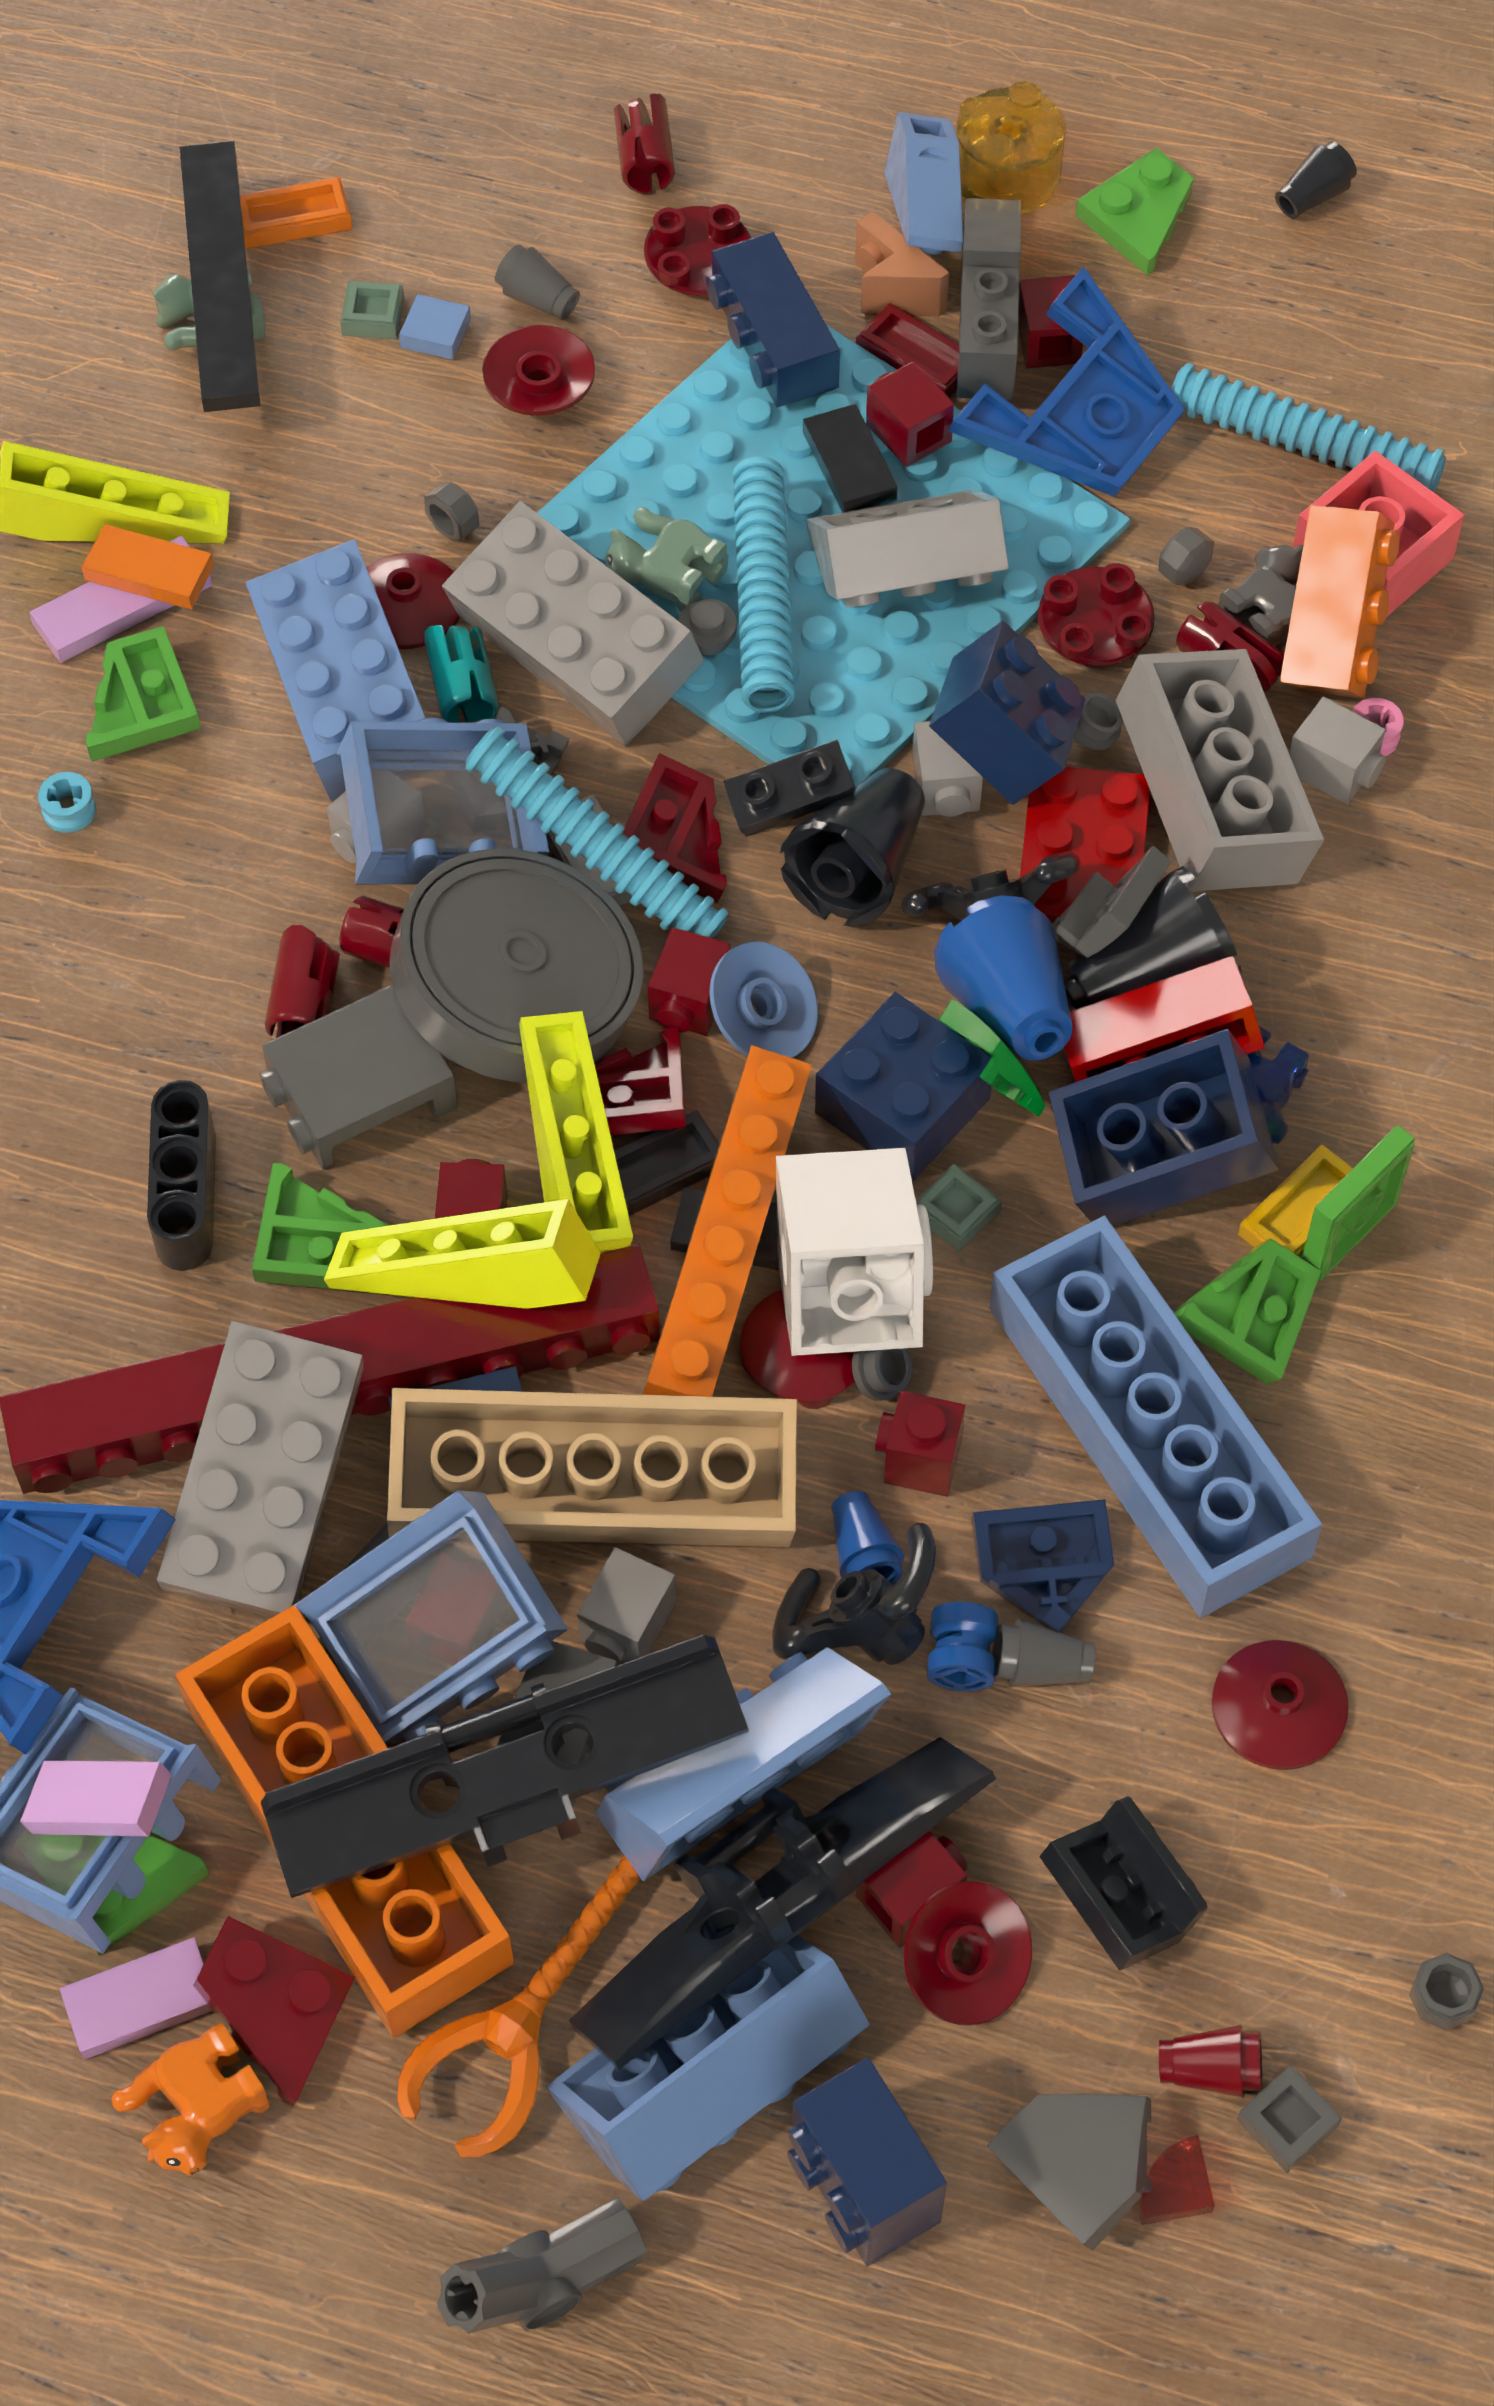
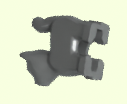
(1267, 593)

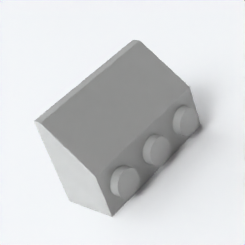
(909, 546)

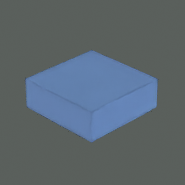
(435, 327)

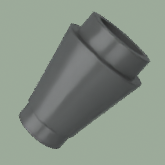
(536, 282)
(1041, 1656)

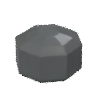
(451, 511)
(1186, 556)
(1446, 1991)

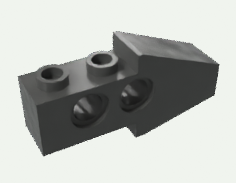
(989, 296)

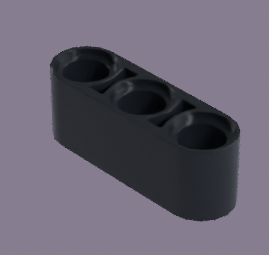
(188, 1199)

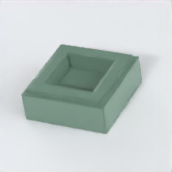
(372, 310)
(958, 1207)

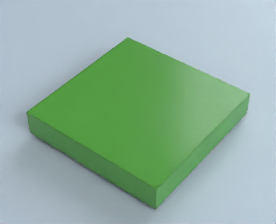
(1358, 1202)

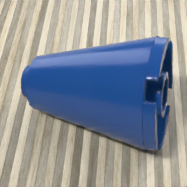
(1008, 974)

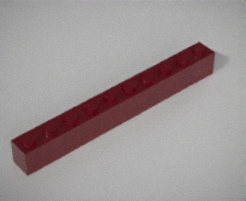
(156, 1407)

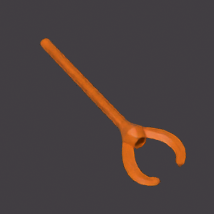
(515, 2025)

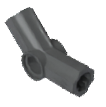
(541, 2272)

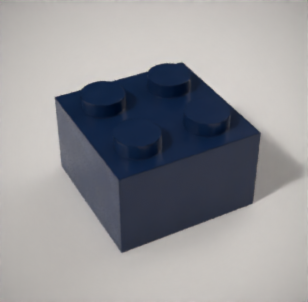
(1008, 712)
(903, 1083)
(866, 2163)

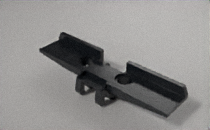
(372, 1807)
(820, 1867)

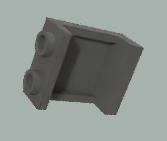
(354, 1073)

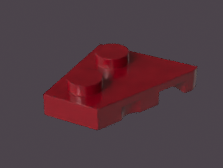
(679, 824)
(644, 1089)
(273, 2001)

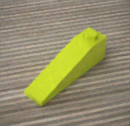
(73, 497)
(573, 1127)
(488, 1257)

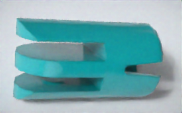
(461, 673)

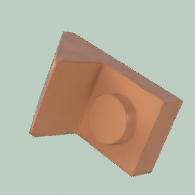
(897, 272)

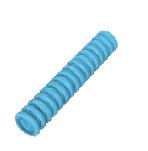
(1299, 426)
(763, 585)
(592, 836)

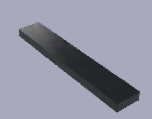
(219, 277)

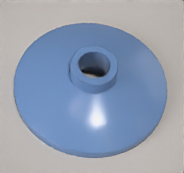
(779, 992)

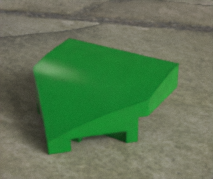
(1005, 1070)

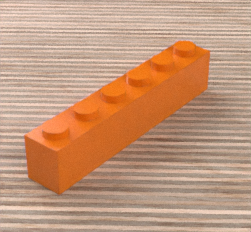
(728, 1226)

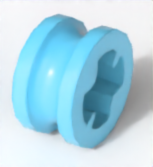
(67, 785)

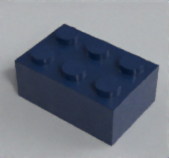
(1163, 1130)

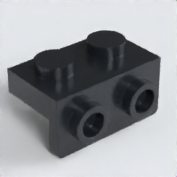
(789, 788)
(1125, 1884)

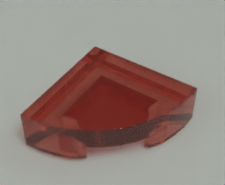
(1178, 2184)

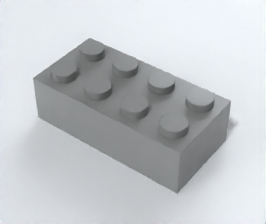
(573, 623)
(1219, 769)
(261, 1471)

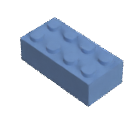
(333, 651)

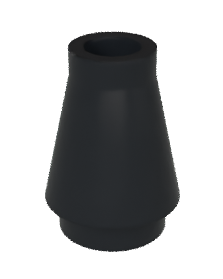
(1320, 177)

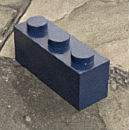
(773, 320)

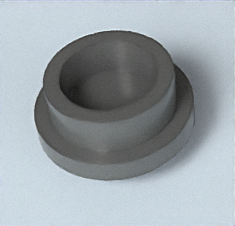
(711, 624)
(1099, 722)
(881, 1372)

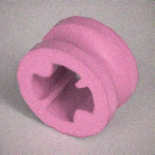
(1386, 715)

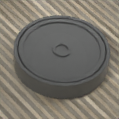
(509, 941)

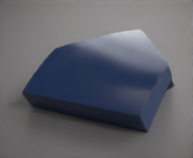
(1044, 1556)

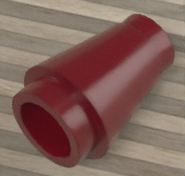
(1214, 2061)

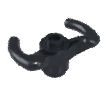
(956, 899)
(862, 1609)

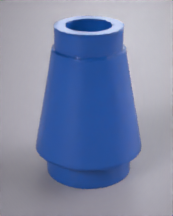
(864, 1538)

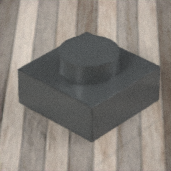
(1289, 2119)

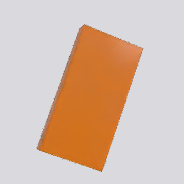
(295, 212)
(147, 566)

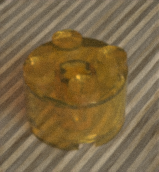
(1011, 145)

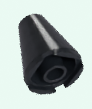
(855, 849)
(1163, 940)

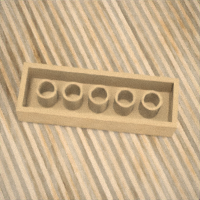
(600, 1464)

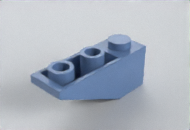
(926, 182)

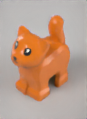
(205, 2099)

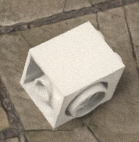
(851, 1251)

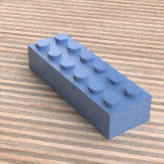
(1154, 1417)

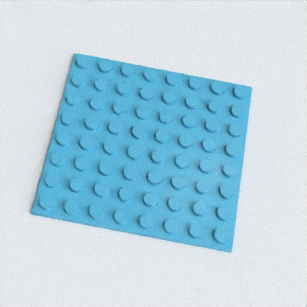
(856, 668)

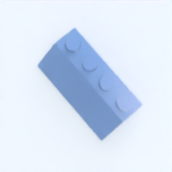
(791, 1728)
(712, 2068)

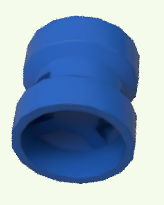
(962, 1646)

